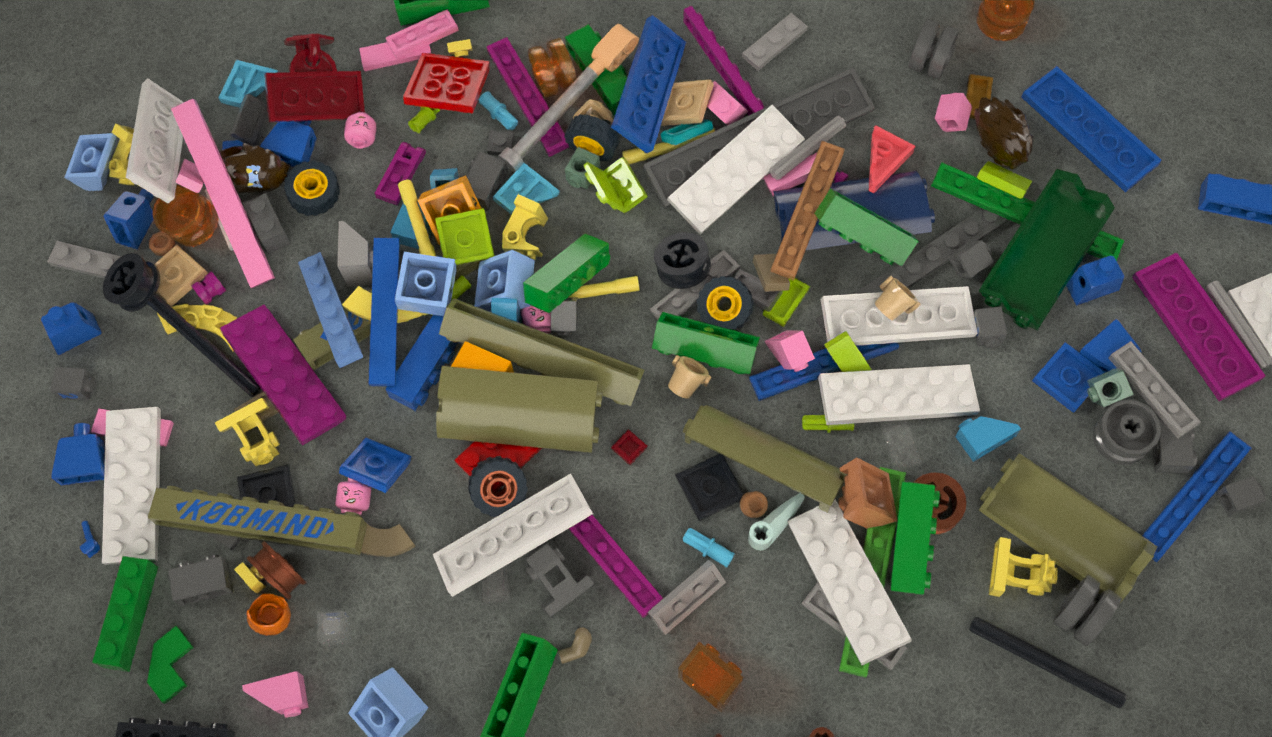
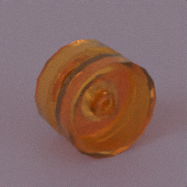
(1004, 18)
(552, 67)
(187, 218)

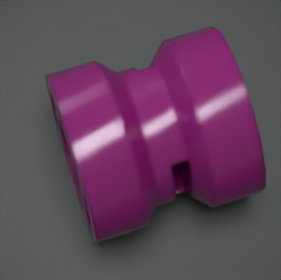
(208, 288)

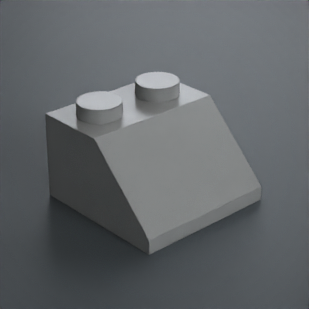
(354, 257)

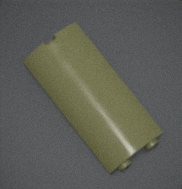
(517, 409)
(766, 455)
(1066, 526)

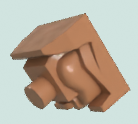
(867, 495)

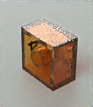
(711, 675)

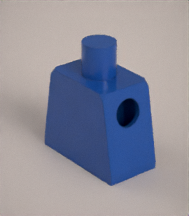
(291, 141)
(130, 218)
(1099, 280)
(70, 326)
(1105, 344)
(79, 457)

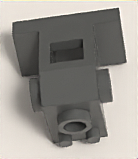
(540, 562)

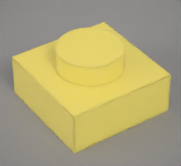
(460, 48)
(251, 577)

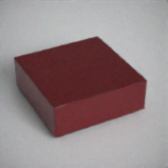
(629, 447)

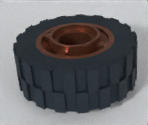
(496, 470)

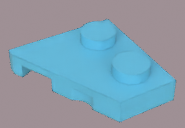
(242, 80)
(527, 184)

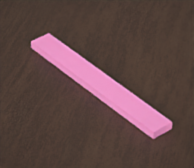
(223, 193)

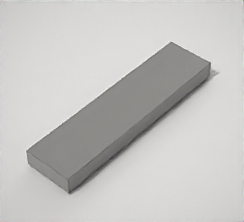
(682, 300)
(1154, 390)
(819, 605)

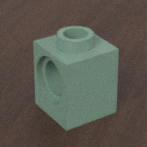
(579, 158)
(1120, 390)

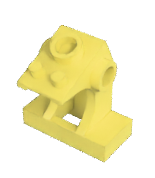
(119, 162)
(525, 215)
(245, 420)
(1042, 571)

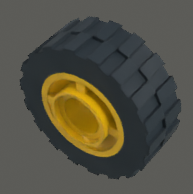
(592, 135)
(307, 176)
(717, 290)

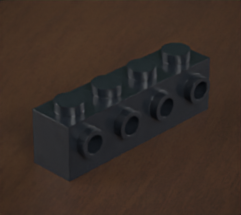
(164, 728)

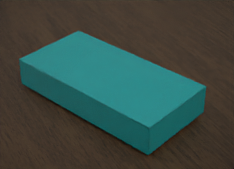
(685, 132)

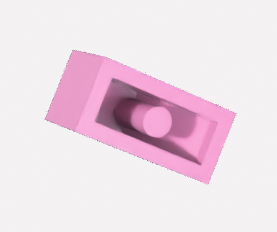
(725, 105)
(791, 349)
(281, 693)

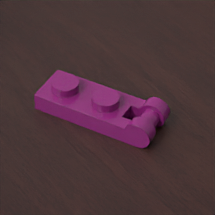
(399, 170)

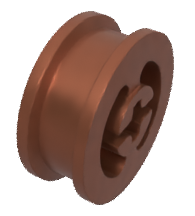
(948, 487)
(276, 570)

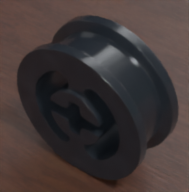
(694, 264)
(131, 282)

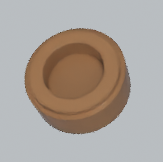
(161, 243)
(754, 504)

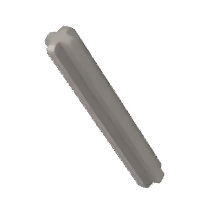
(807, 147)
(1238, 324)

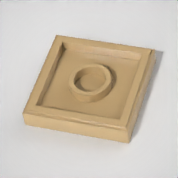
(687, 102)
(177, 275)

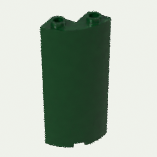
(1046, 249)

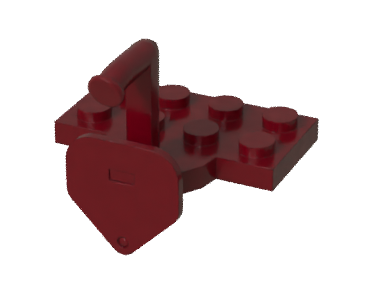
(313, 91)

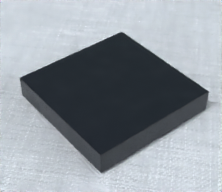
(268, 485)
(710, 486)

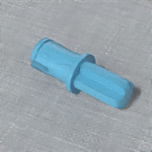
(498, 111)
(708, 547)

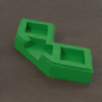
(162, 675)

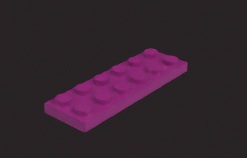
(1198, 326)
(283, 374)

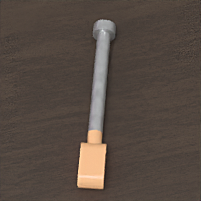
(607, 55)

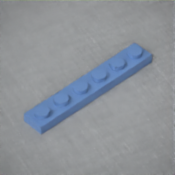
(330, 310)

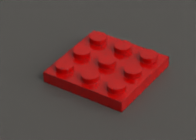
(446, 83)

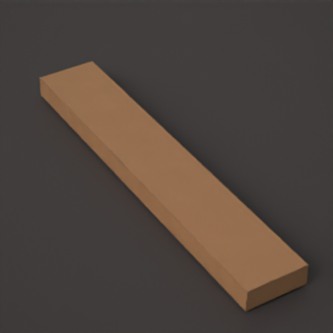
(803, 218)

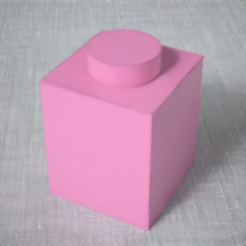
(953, 112)

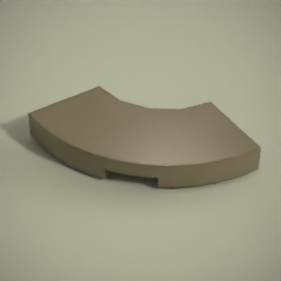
(386, 541)

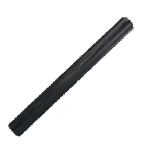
(203, 345)
(1048, 662)

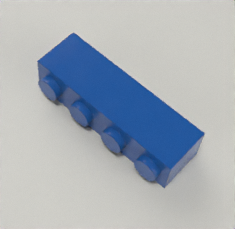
(1236, 198)
(422, 366)

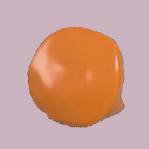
(269, 614)

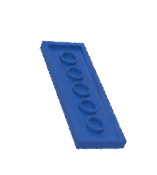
(649, 85)
(1091, 129)

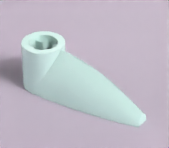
(774, 523)

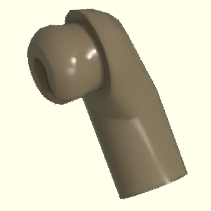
(579, 647)

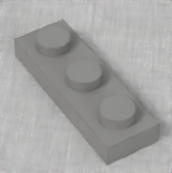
(774, 41)
(81, 259)
(686, 597)

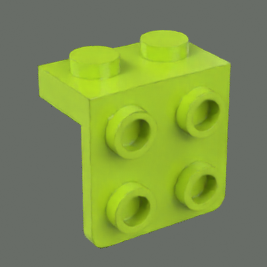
(616, 185)

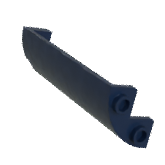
(898, 200)

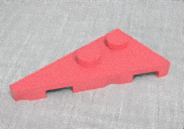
(887, 155)

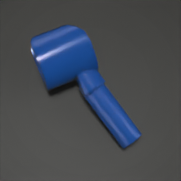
(90, 547)

